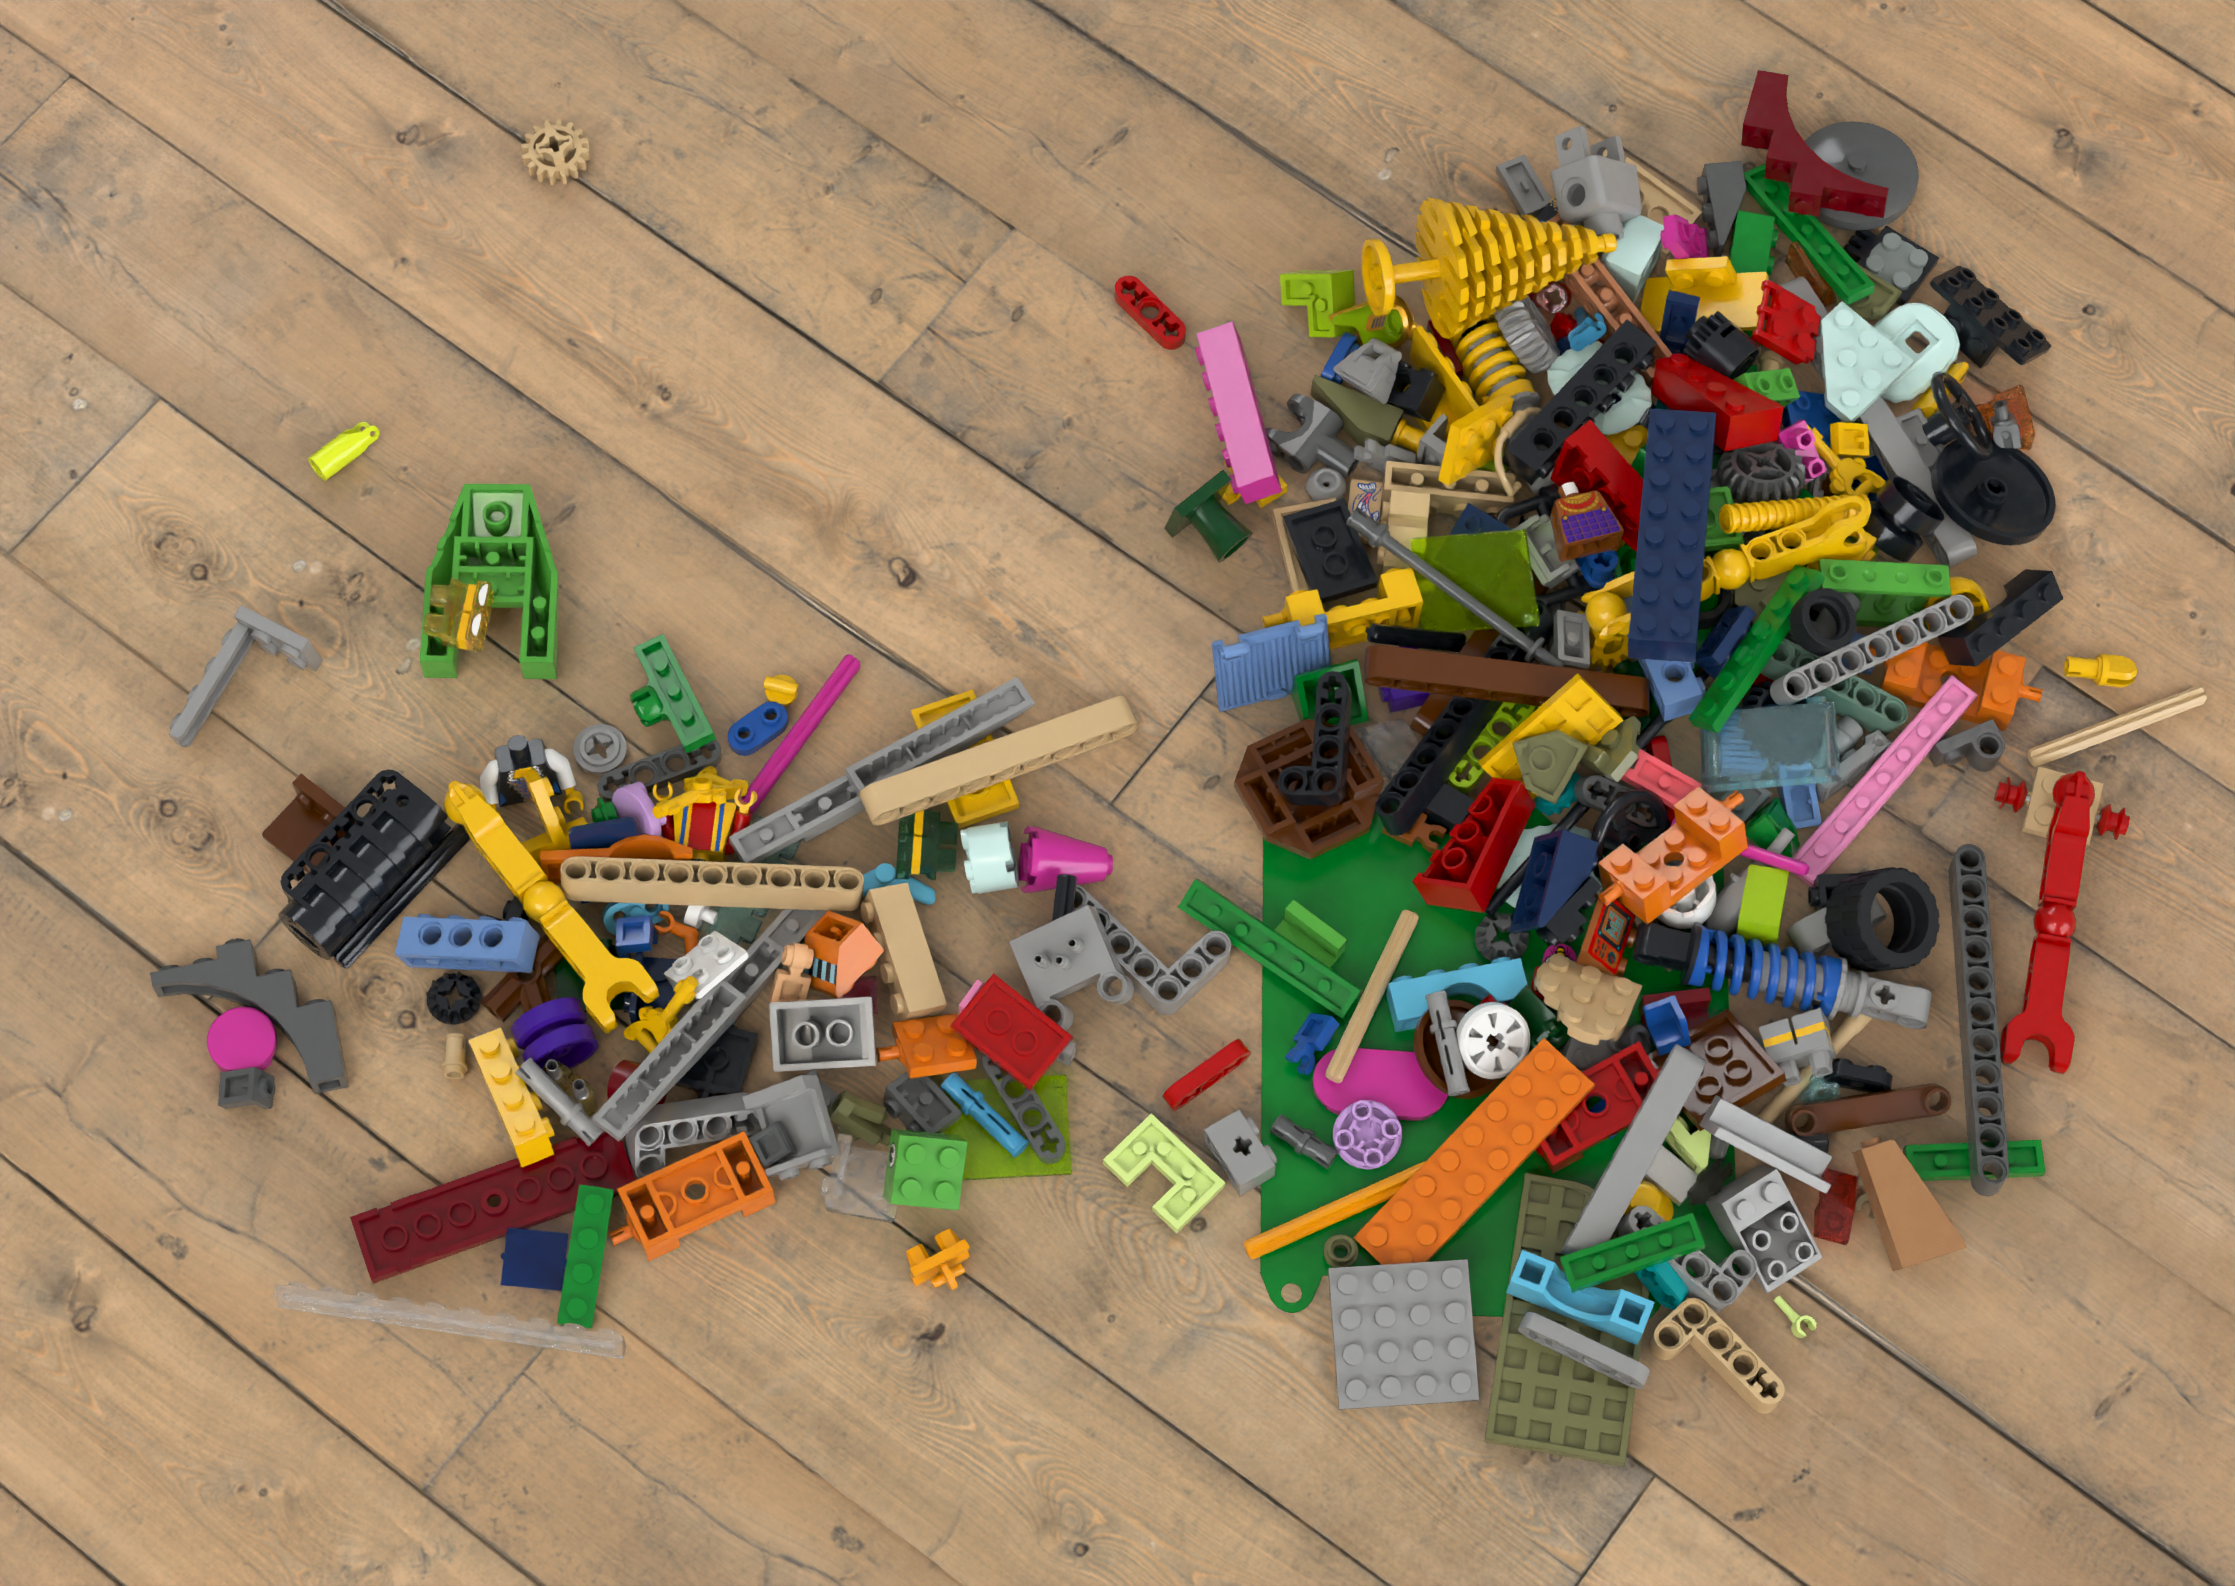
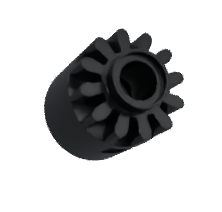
(1721, 346)

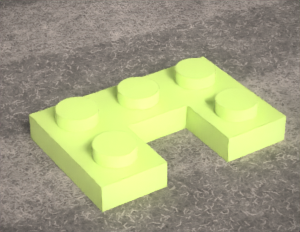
(1192, 1179)

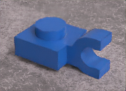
(1313, 1035)

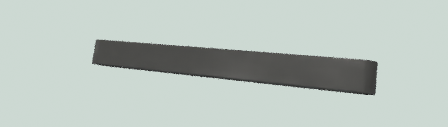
(1973, 1031)

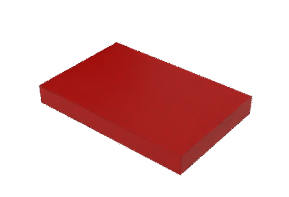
(1011, 1032)

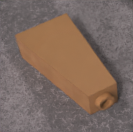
(1903, 1207)

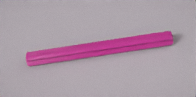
(802, 730)

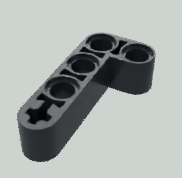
(1324, 740)

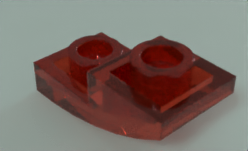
(1836, 1209)

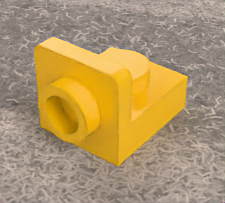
(1849, 440)

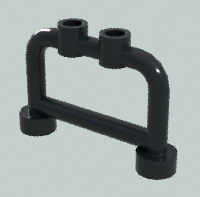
(1543, 504)

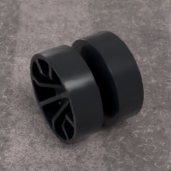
(1902, 517)

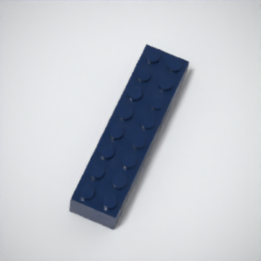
(1672, 535)

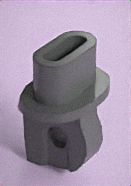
(2006, 428)

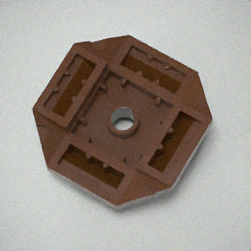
(1306, 828)

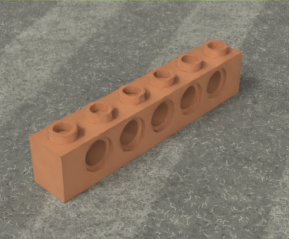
(1600, 293)

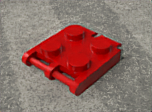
(1789, 324)

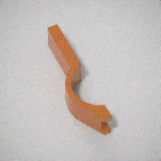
(631, 847)

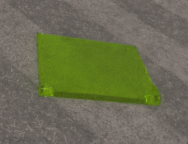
(1485, 565)
(988, 1158)

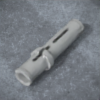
(1447, 1043)
(569, 1112)

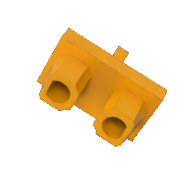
(951, 1253)

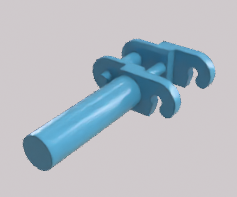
(1586, 331)

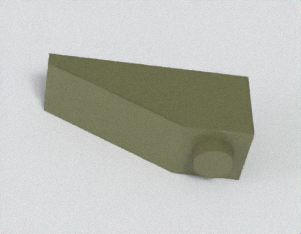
(1360, 413)

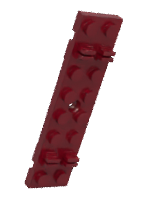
(458, 1213)

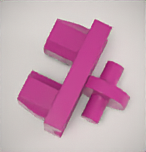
(1802, 440)

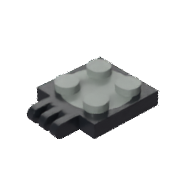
(1892, 259)

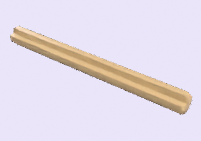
(2116, 726)
(1371, 996)

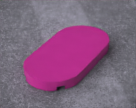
(1381, 1077)

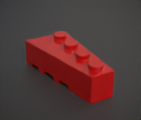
(1741, 414)
(1598, 466)
(1479, 849)

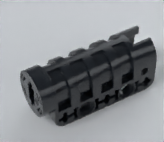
(362, 863)

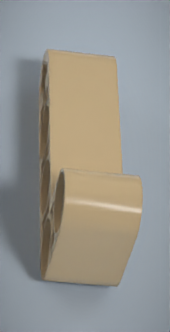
(1719, 1359)

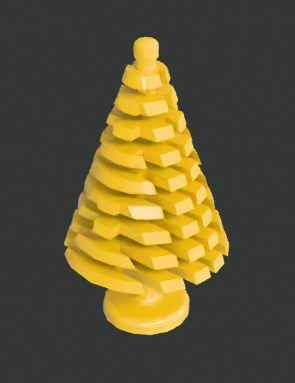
(1477, 262)

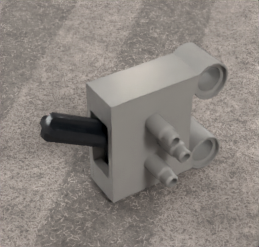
(1069, 955)

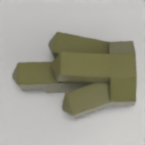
(860, 1119)

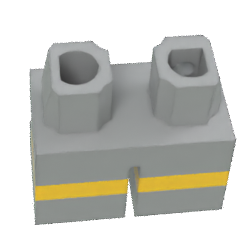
(1800, 1045)

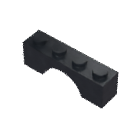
(2027, 599)

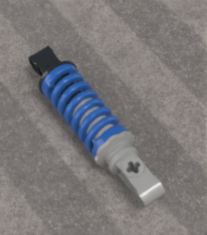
(1778, 973)

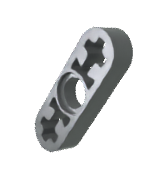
(1611, 789)

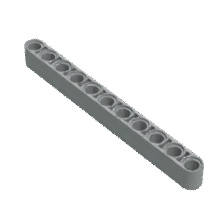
(1896, 452)

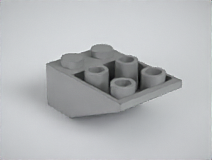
(1764, 1220)

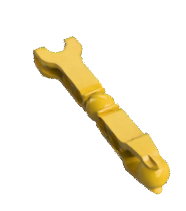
(1729, 569)
(547, 905)

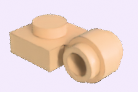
(792, 983)

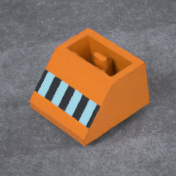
(841, 953)

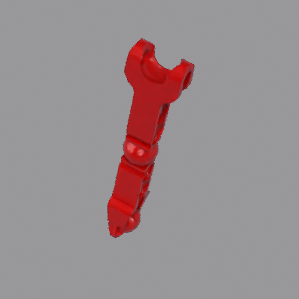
(2054, 926)

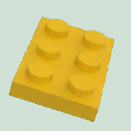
(1474, 438)

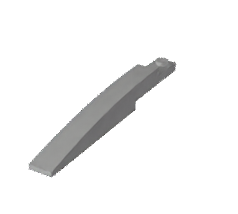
(841, 798)
(703, 1025)

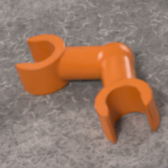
(683, 931)

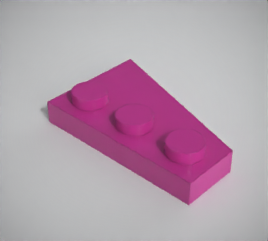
(1684, 239)

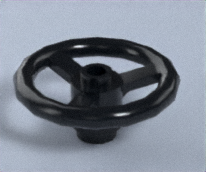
(1955, 419)
(1614, 829)

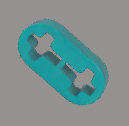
(1664, 1284)

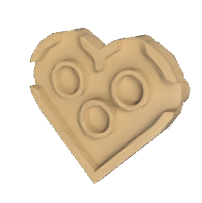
(1586, 999)

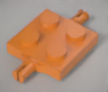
(929, 1047)

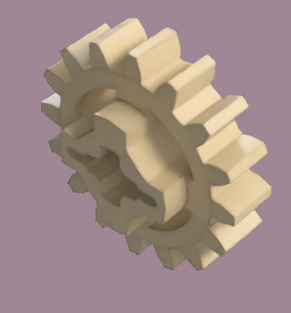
(555, 152)

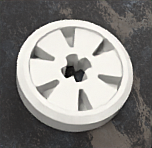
(1512, 1035)

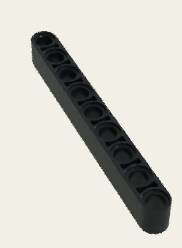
(1448, 740)

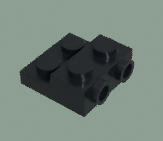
(1568, 920)

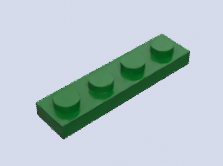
(1951, 1160)
(1632, 1252)
(585, 1256)

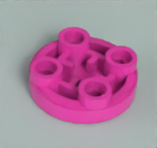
(242, 1039)

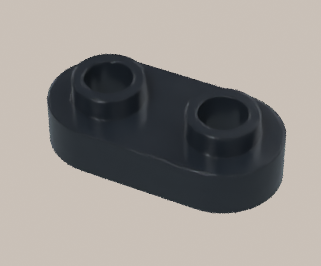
(1859, 1078)

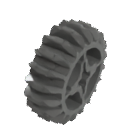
(1762, 473)

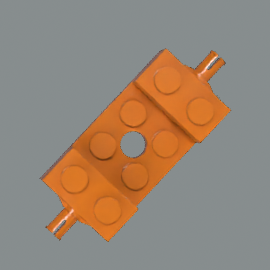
(1997, 681)
(1702, 838)
(662, 1212)

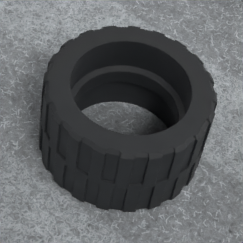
(1912, 911)

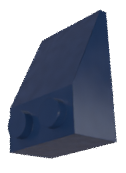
(1553, 873)

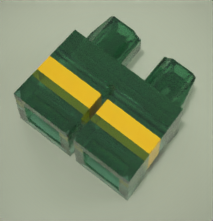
(919, 842)

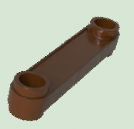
(1868, 1109)

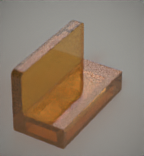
(1801, 266)

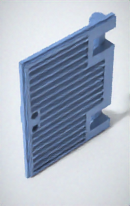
(1267, 660)

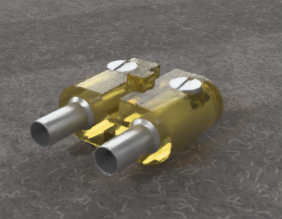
(573, 1085)

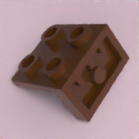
(304, 821)

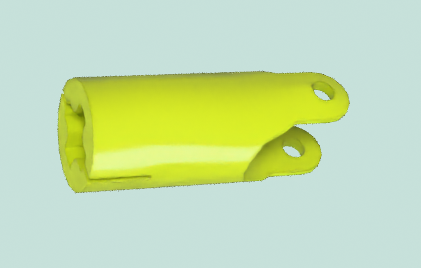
(342, 450)

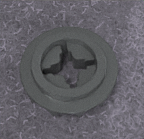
(1486, 934)

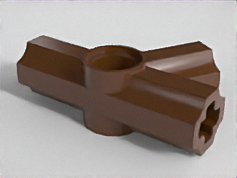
(513, 991)

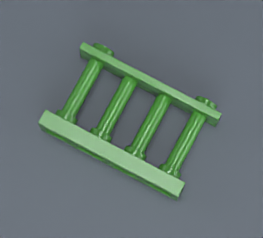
(1886, 588)

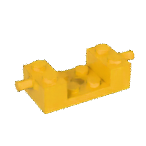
(1396, 604)

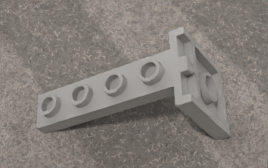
(220, 669)

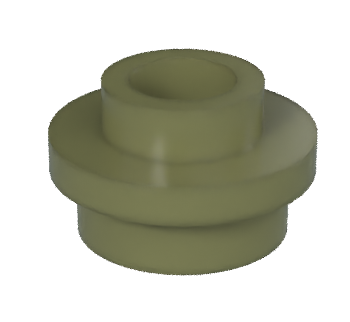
(1345, 1243)

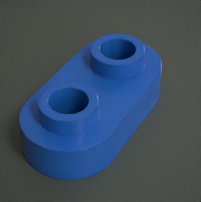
(1345, 346)
(760, 729)

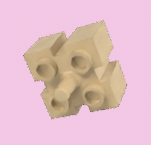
(1407, 519)

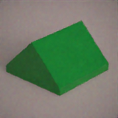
(1305, 690)

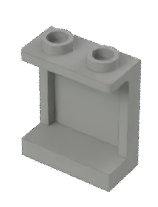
(805, 1118)

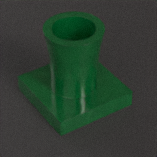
(1210, 518)

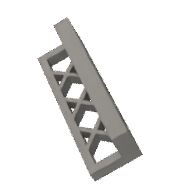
(1767, 1142)

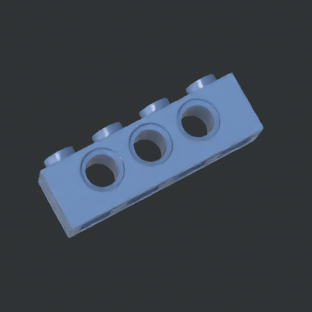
(1671, 697)
(513, 954)

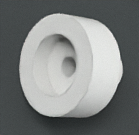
(698, 914)

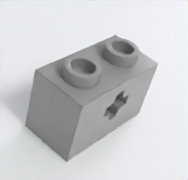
(1241, 1170)

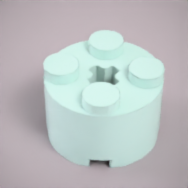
(990, 858)

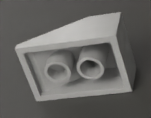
(822, 1033)

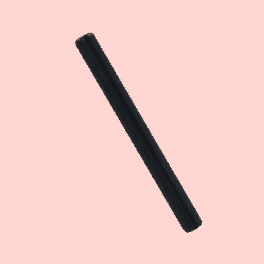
(401, 896)

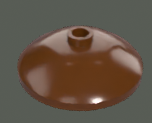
(1429, 1057)

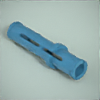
(975, 1105)

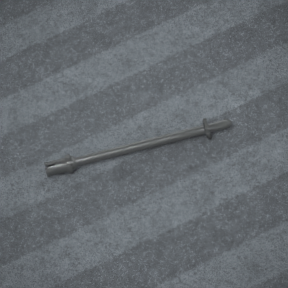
(1380, 536)

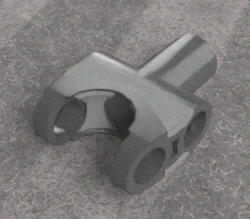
(1313, 440)

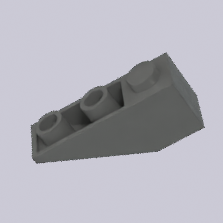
(1723, 194)

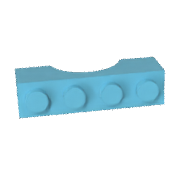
(1407, 1000)
(1606, 1310)

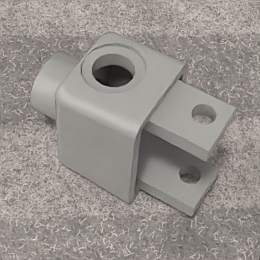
(1595, 188)

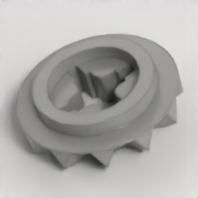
(605, 736)

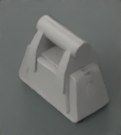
(1370, 371)

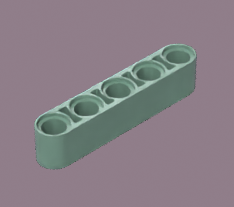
(1874, 701)

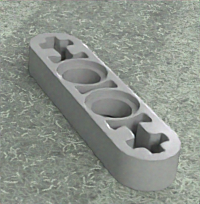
(1584, 1350)

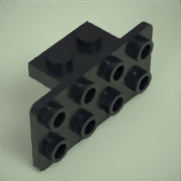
(1986, 321)

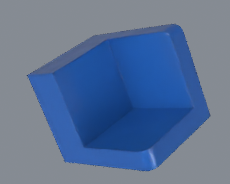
(635, 935)
(1666, 1024)

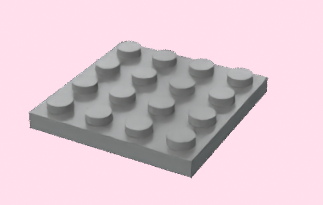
(1403, 1334)

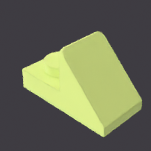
(1691, 1149)

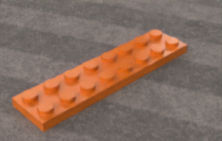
(1476, 1159)

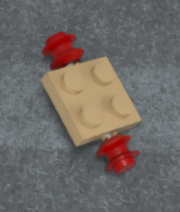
(2041, 805)

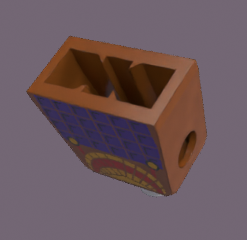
(1583, 524)

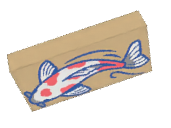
(1367, 497)

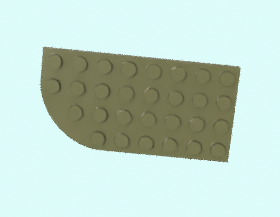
(1538, 1394)

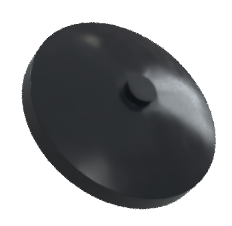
(1995, 498)

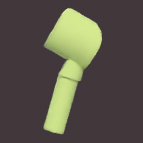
(1795, 1318)

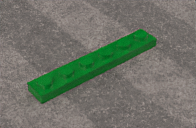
(1817, 243)
(1754, 651)
(1271, 949)

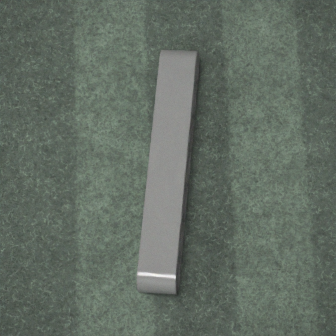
(1858, 653)
(1636, 1150)

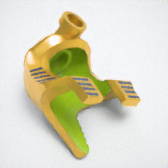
(1390, 328)

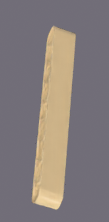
(998, 760)
(711, 883)

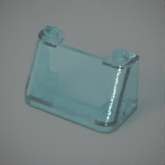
(1772, 748)

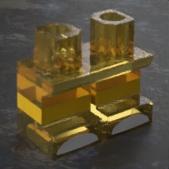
(464, 615)

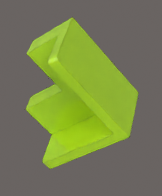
(1323, 294)
(1762, 904)

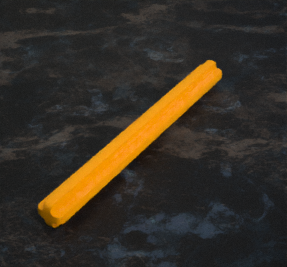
(1327, 1214)

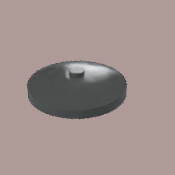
(1872, 157)

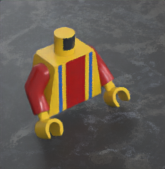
(707, 825)

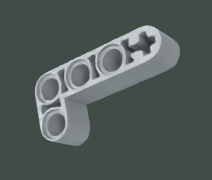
(696, 1128)
(1707, 1272)

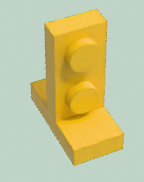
(556, 828)

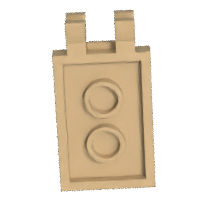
(1661, 201)

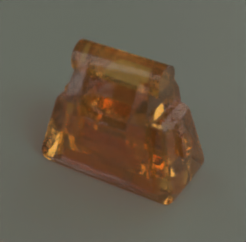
(2019, 407)

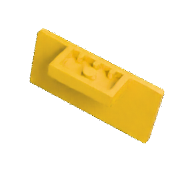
(1716, 285)
(1458, 397)

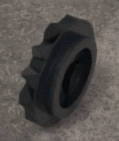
(463, 1008)

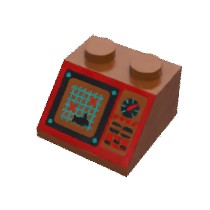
(1607, 937)

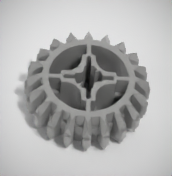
(1528, 335)

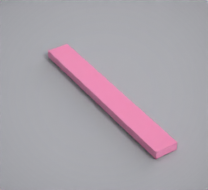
(1884, 778)

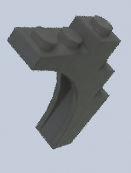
(237, 979)

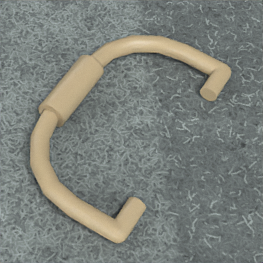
(1506, 432)

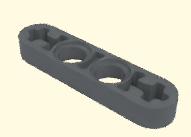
(657, 765)
(1022, 1104)

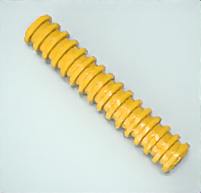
(1776, 514)

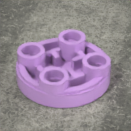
(634, 802)
(1367, 1134)

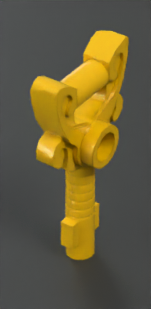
(1846, 471)
(701, 789)
(661, 1021)

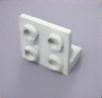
(708, 963)

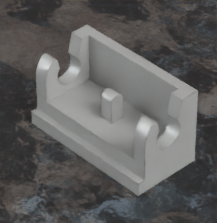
(1544, 552)

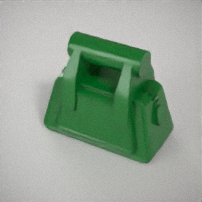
(1768, 823)

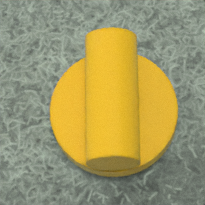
(781, 689)

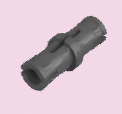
(1304, 1141)

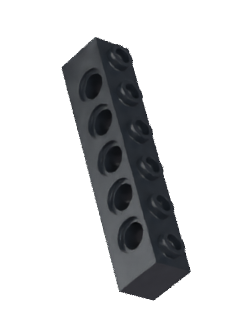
(1625, 343)

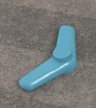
(885, 876)

